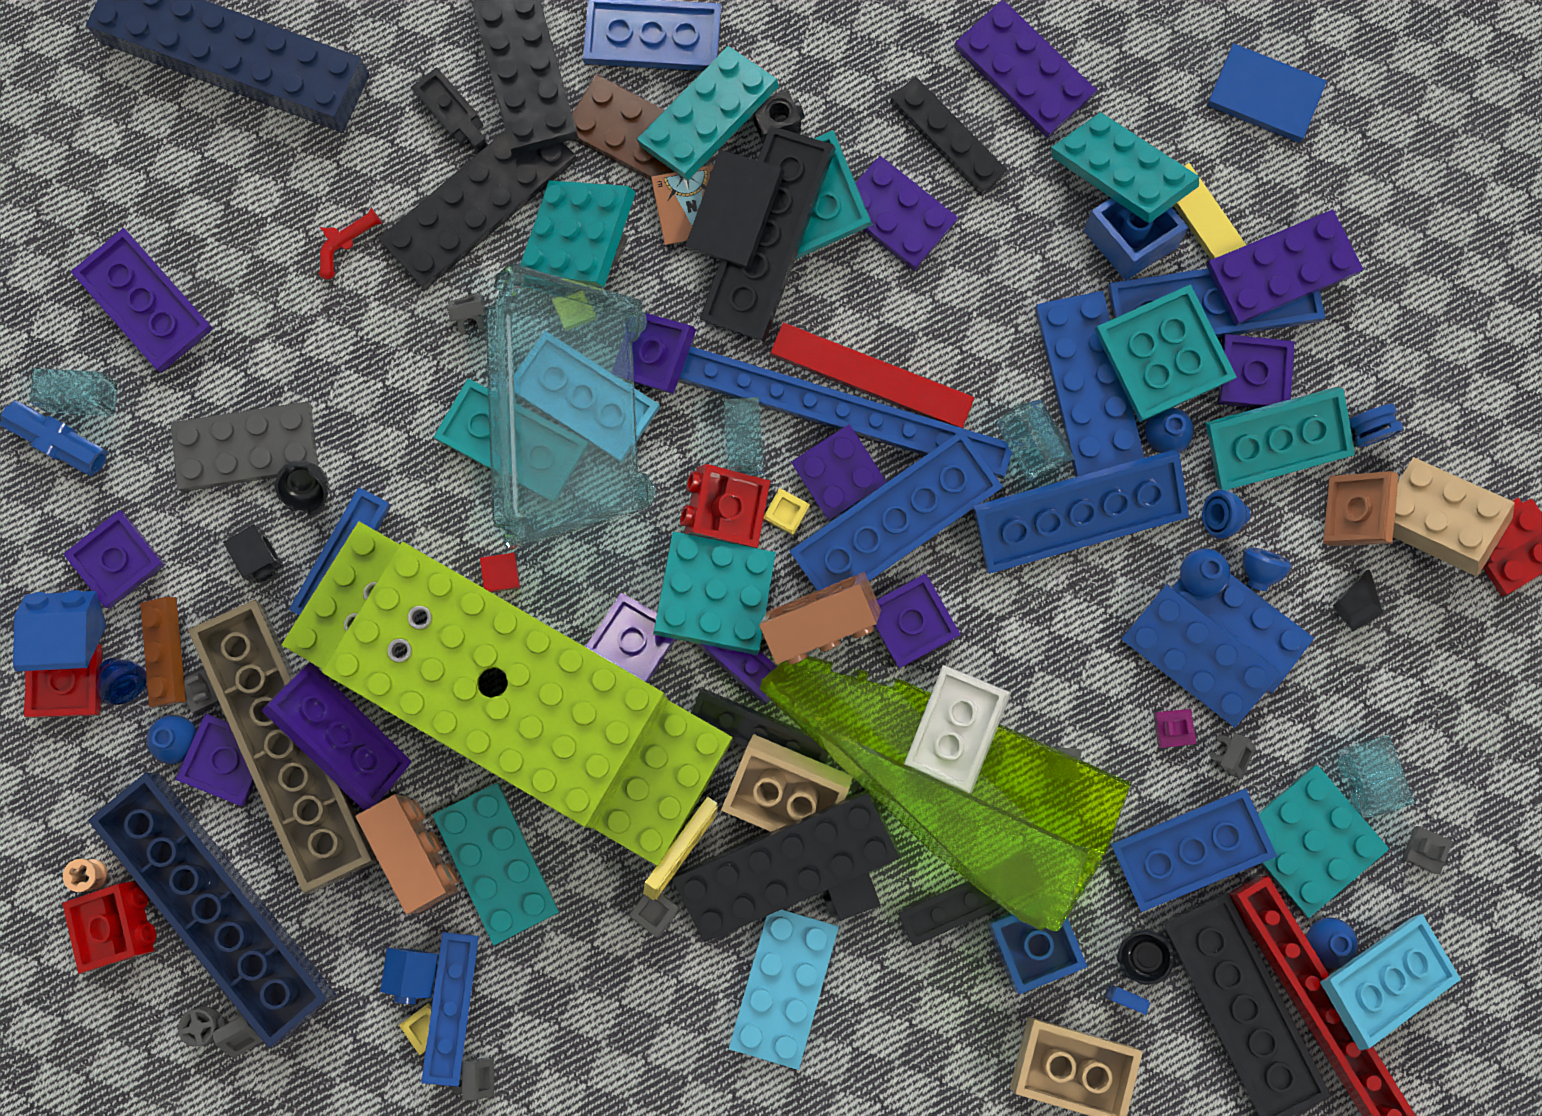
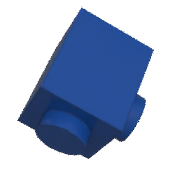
(408, 974)

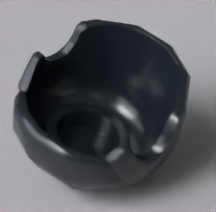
(302, 486)
(1146, 956)

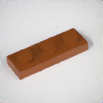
(162, 652)

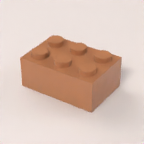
(821, 619)
(408, 853)

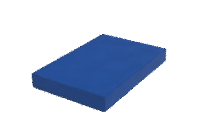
(1266, 93)

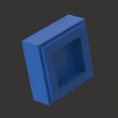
(1128, 999)

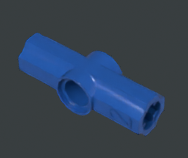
(53, 438)

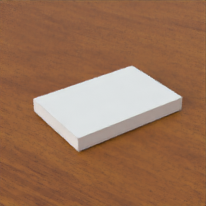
(957, 728)

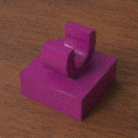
(1174, 728)

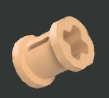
(76, 880)

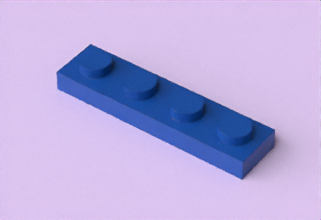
(363, 508)
(450, 1009)

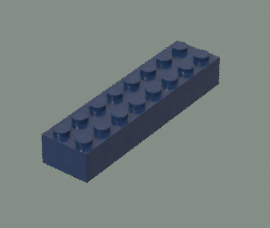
(236, 55)
(212, 908)

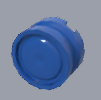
(1374, 421)

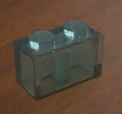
(73, 392)
(744, 435)
(1034, 440)
(1375, 777)

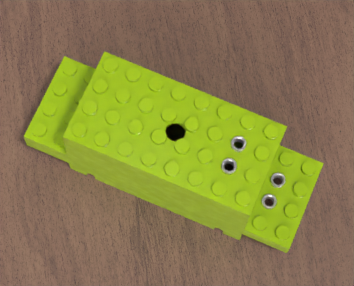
(562, 729)

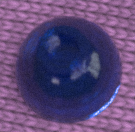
(120, 681)

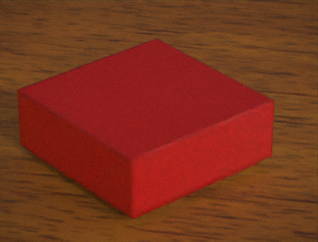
(500, 572)

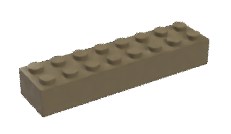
(302, 801)

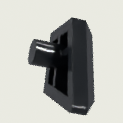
(1359, 603)

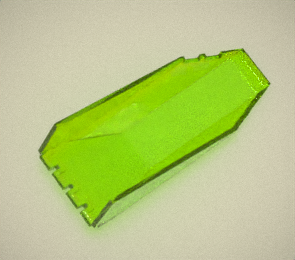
(1021, 835)

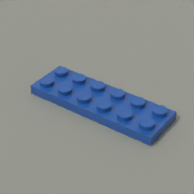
(1138, 292)
(1087, 390)
(1081, 511)
(899, 515)

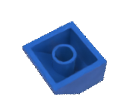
(57, 630)

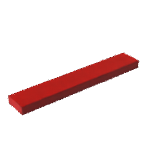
(871, 376)

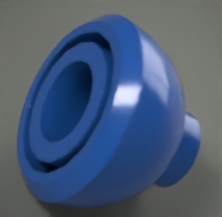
(1169, 431)
(1224, 514)
(1264, 568)
(1205, 572)
(170, 738)
(1333, 942)

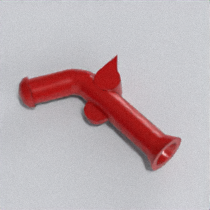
(343, 239)

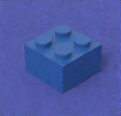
(1129, 240)
(1034, 955)

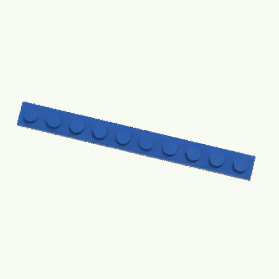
(833, 407)

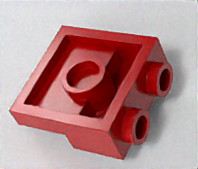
(725, 505)
(1519, 550)
(109, 926)

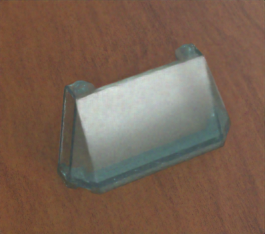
(561, 406)

